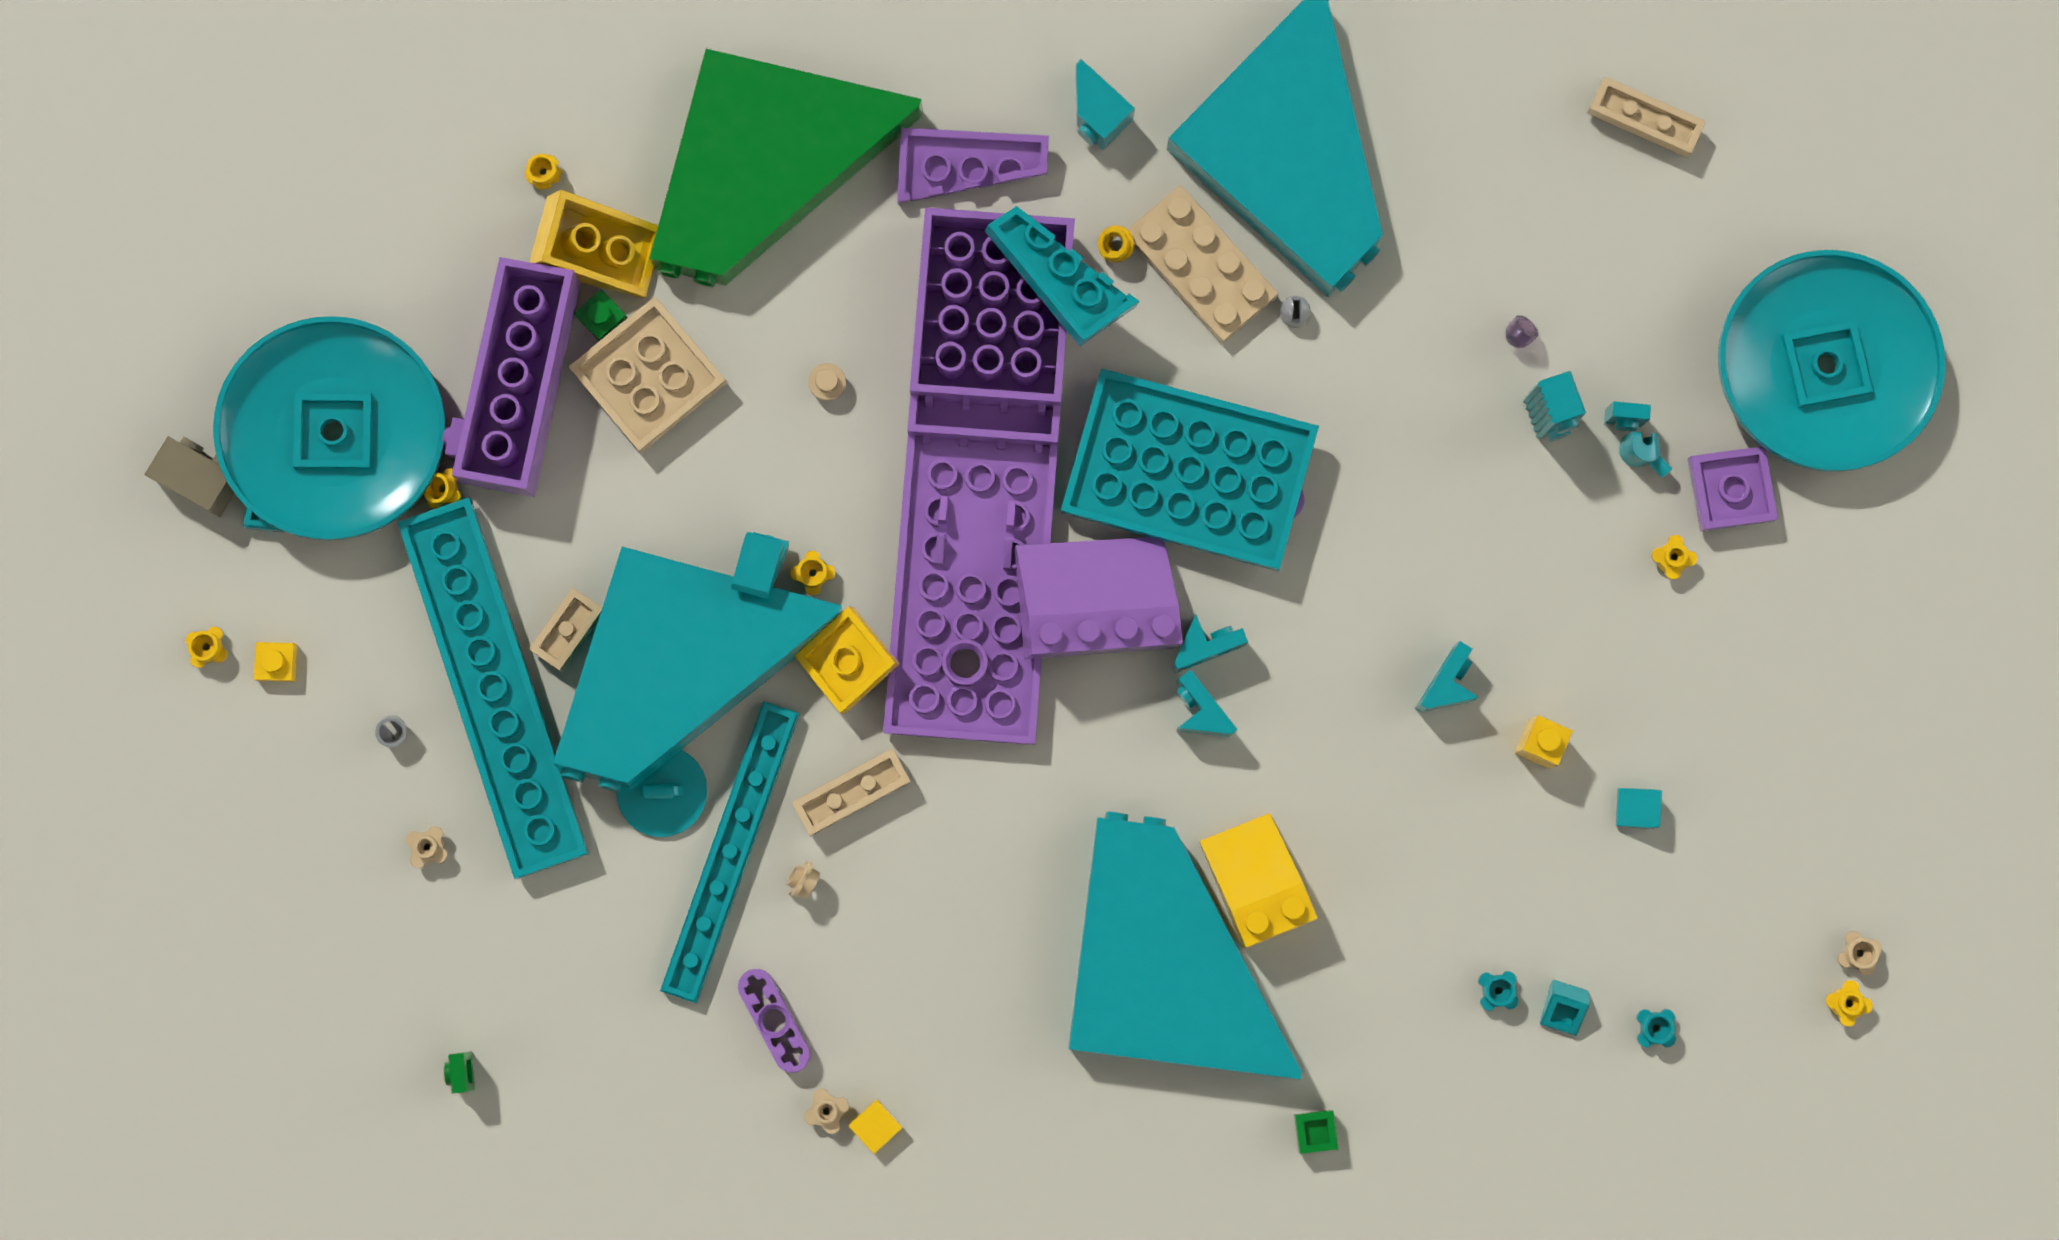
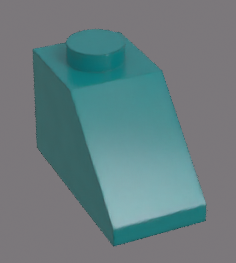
(1099, 108)

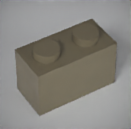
(191, 475)

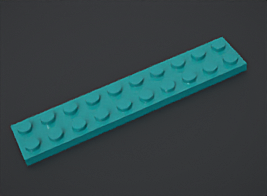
(493, 688)

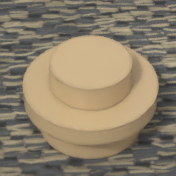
(827, 381)

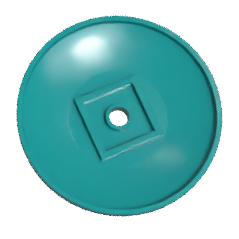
(1882, 351)
(295, 385)

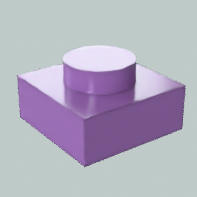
(451, 437)

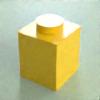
(1543, 742)

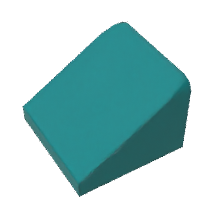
(1638, 808)
(1565, 1007)

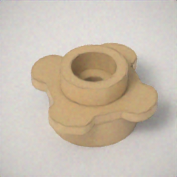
(437, 847)
(802, 880)
(1870, 949)
(837, 1108)

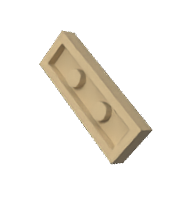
(1646, 117)
(851, 792)

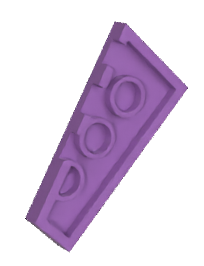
(958, 161)

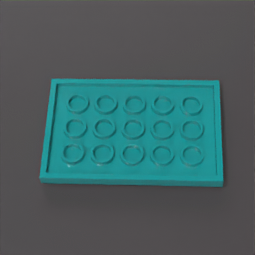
(1190, 469)

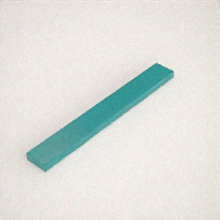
(730, 852)

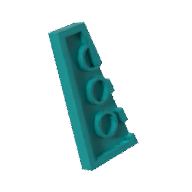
(1067, 286)

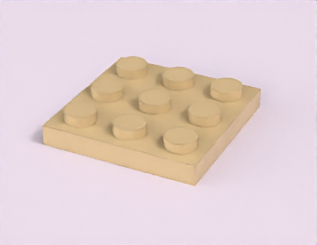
(648, 374)

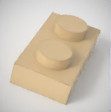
(566, 629)

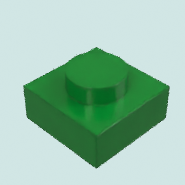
(600, 315)
(459, 1072)
(1316, 1131)

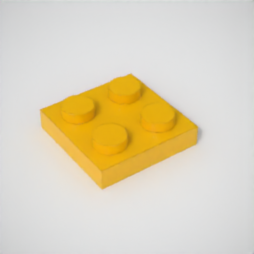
(847, 660)

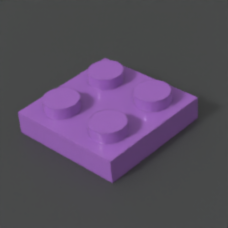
(1732, 488)

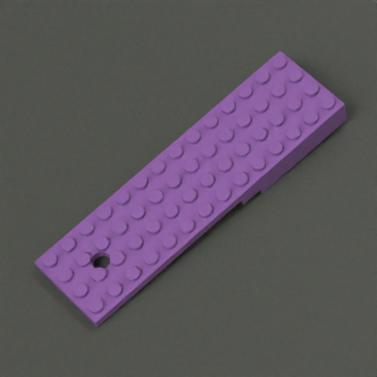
(973, 484)

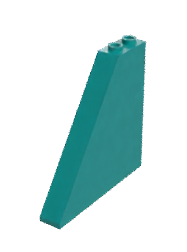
(1289, 150)
(672, 662)
(1161, 964)

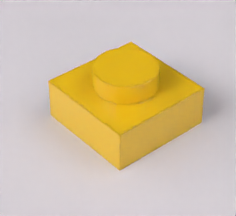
(275, 662)

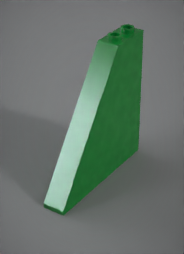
(761, 157)

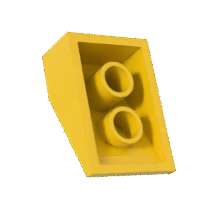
(596, 243)
(1257, 880)

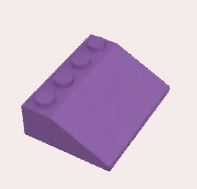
(1096, 597)

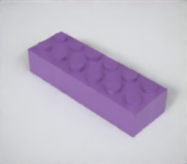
(516, 377)

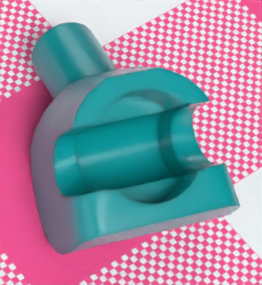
(1640, 453)

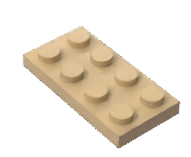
(1201, 264)

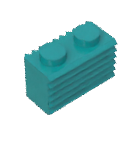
(1555, 406)

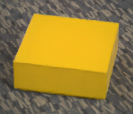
(875, 1126)

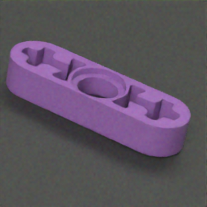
(758, 1017)

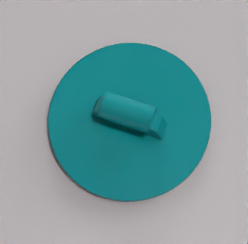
(667, 799)

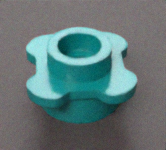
(1506, 983)
(1664, 1020)

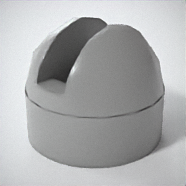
(1287, 308)
(384, 735)

